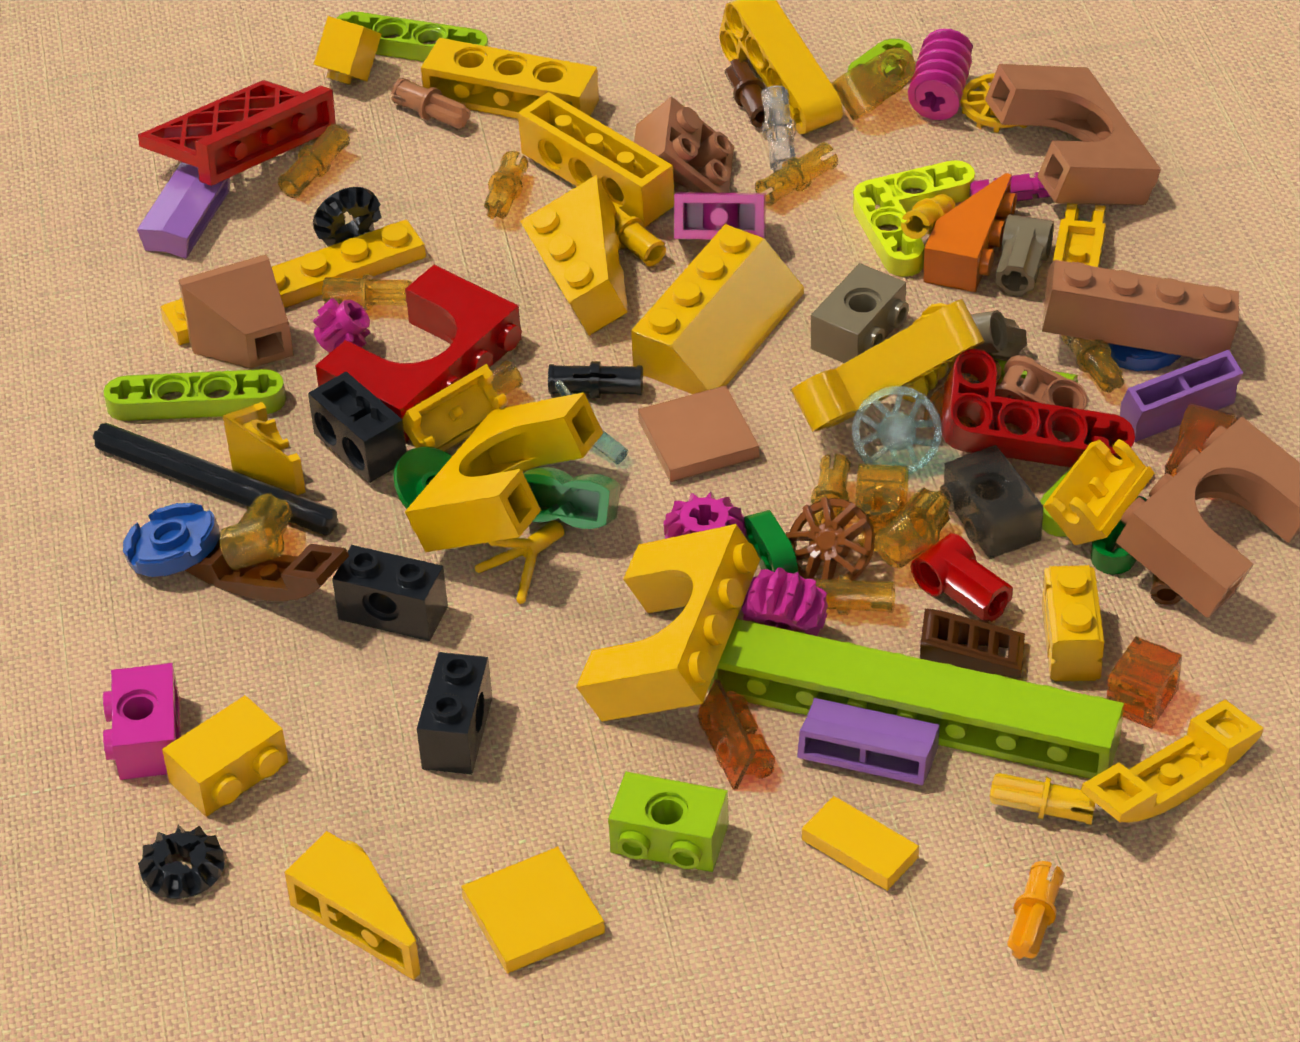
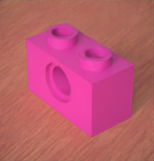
(706, 213)
(143, 718)

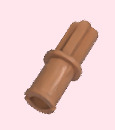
(430, 103)

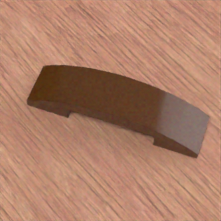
(275, 579)

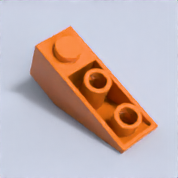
(965, 237)

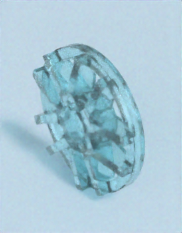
(897, 428)

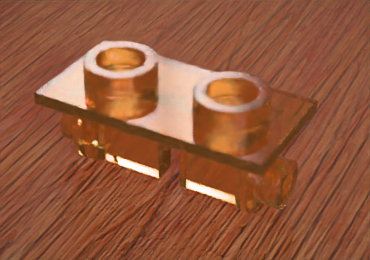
(733, 737)

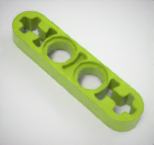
(411, 34)
(195, 388)

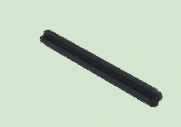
(210, 476)

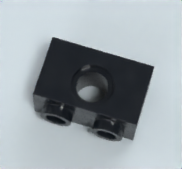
(390, 592)
(454, 713)

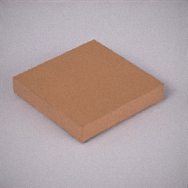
(698, 433)

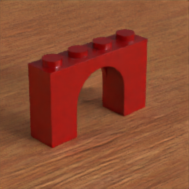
(466, 316)

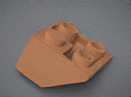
(695, 150)
(237, 314)

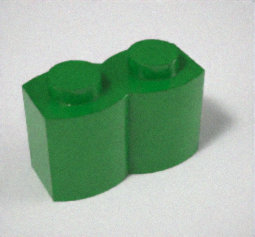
(579, 501)

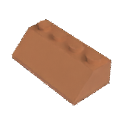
(1139, 310)

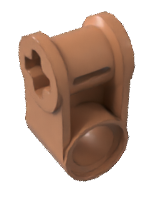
(1040, 386)

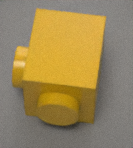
(347, 50)

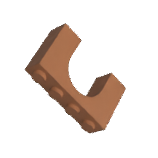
(1109, 160)
(1176, 541)

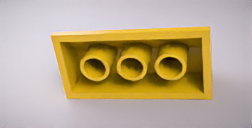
(715, 313)

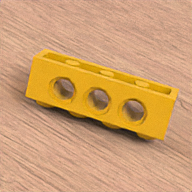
(506, 80)
(583, 147)

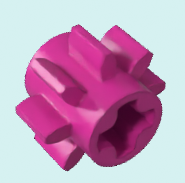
(341, 323)

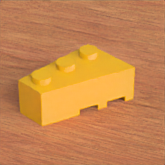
(581, 252)

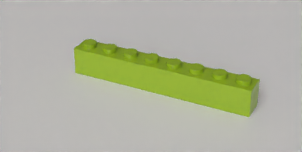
(972, 707)

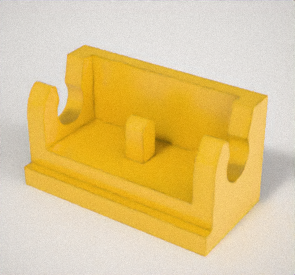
(453, 412)
(1097, 491)

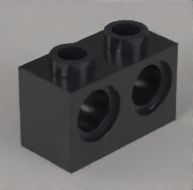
(357, 426)

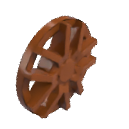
(830, 540)

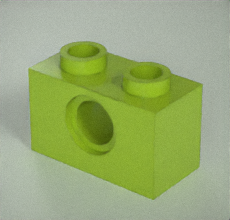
(668, 821)

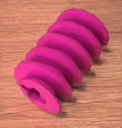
(940, 74)

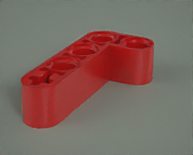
(1033, 418)

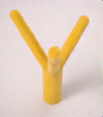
(525, 547)

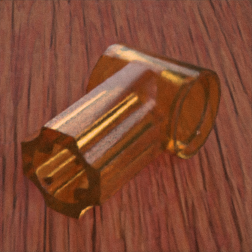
(1194, 431)

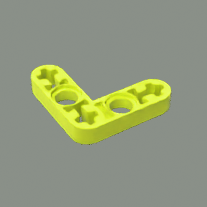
(948, 177)

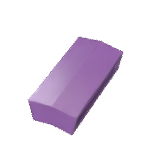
(181, 212)
(1164, 399)
(868, 741)

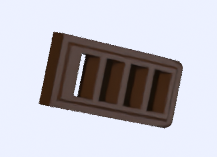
(945, 631)

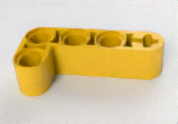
(768, 39)
(897, 361)

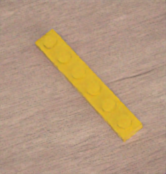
(304, 276)

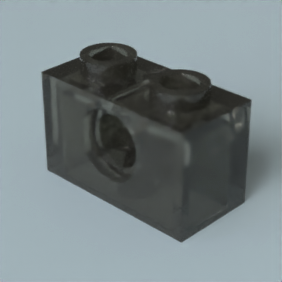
(992, 502)

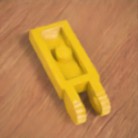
(1081, 239)

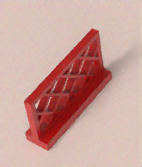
(243, 129)

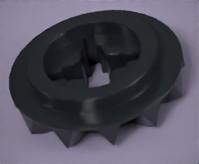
(330, 216)
(173, 878)

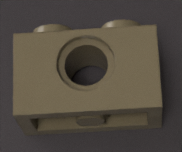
(858, 314)

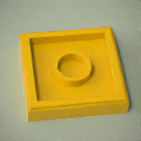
(532, 909)

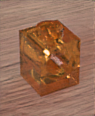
(1145, 681)

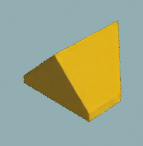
(257, 448)

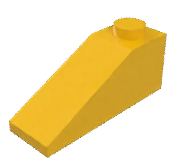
(345, 894)

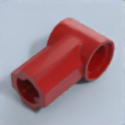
(953, 569)

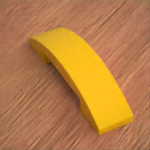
(1178, 771)

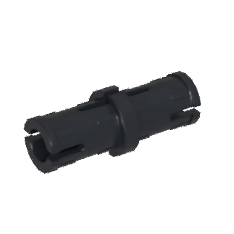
(597, 379)

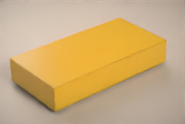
(860, 843)

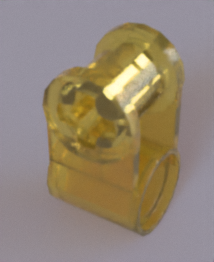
(869, 85)
(880, 493)

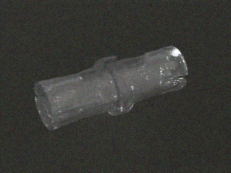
(778, 125)

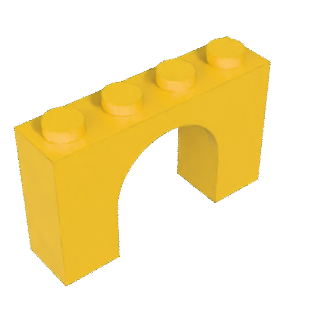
(483, 486)
(676, 665)

